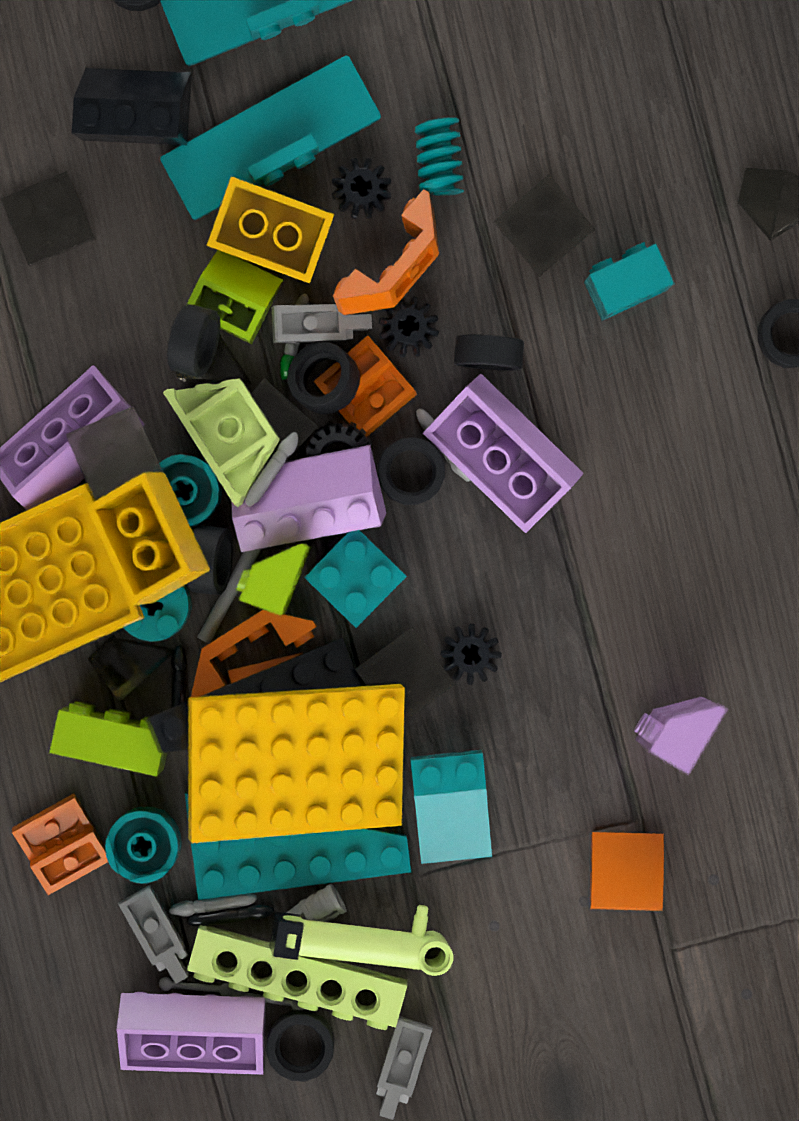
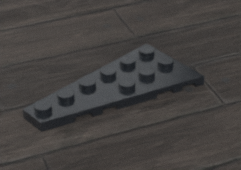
(317, 669)

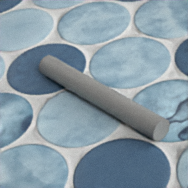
(227, 597)

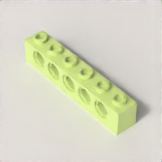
(249, 950)

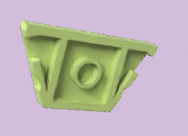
(227, 431)

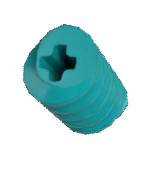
(438, 156)

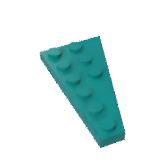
(296, 860)

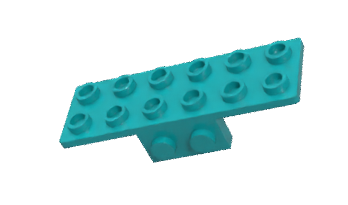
(217, 26)
(272, 136)

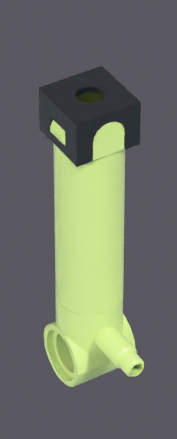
(360, 944)

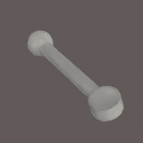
(166, 984)
(286, 1002)

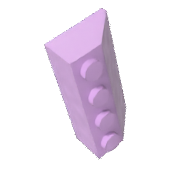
(503, 453)
(38, 458)
(313, 500)
(679, 730)
(191, 1033)

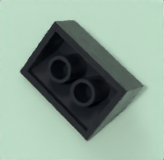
(132, 106)

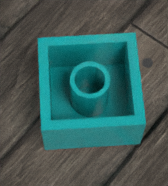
(628, 281)
(355, 577)

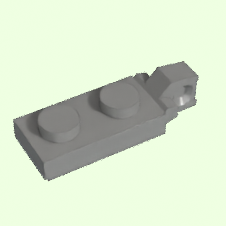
(315, 323)
(155, 932)
(402, 1064)

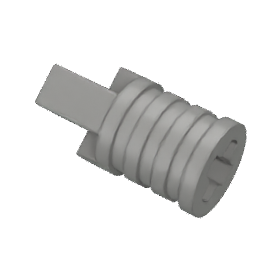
(321, 906)

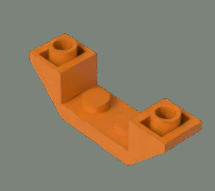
(362, 294)
(288, 627)

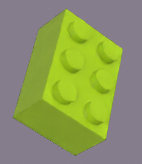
(106, 739)

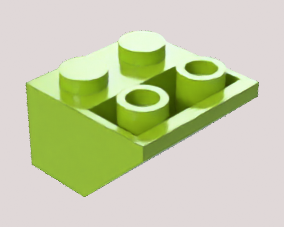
(238, 294)

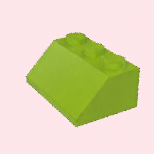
(274, 580)

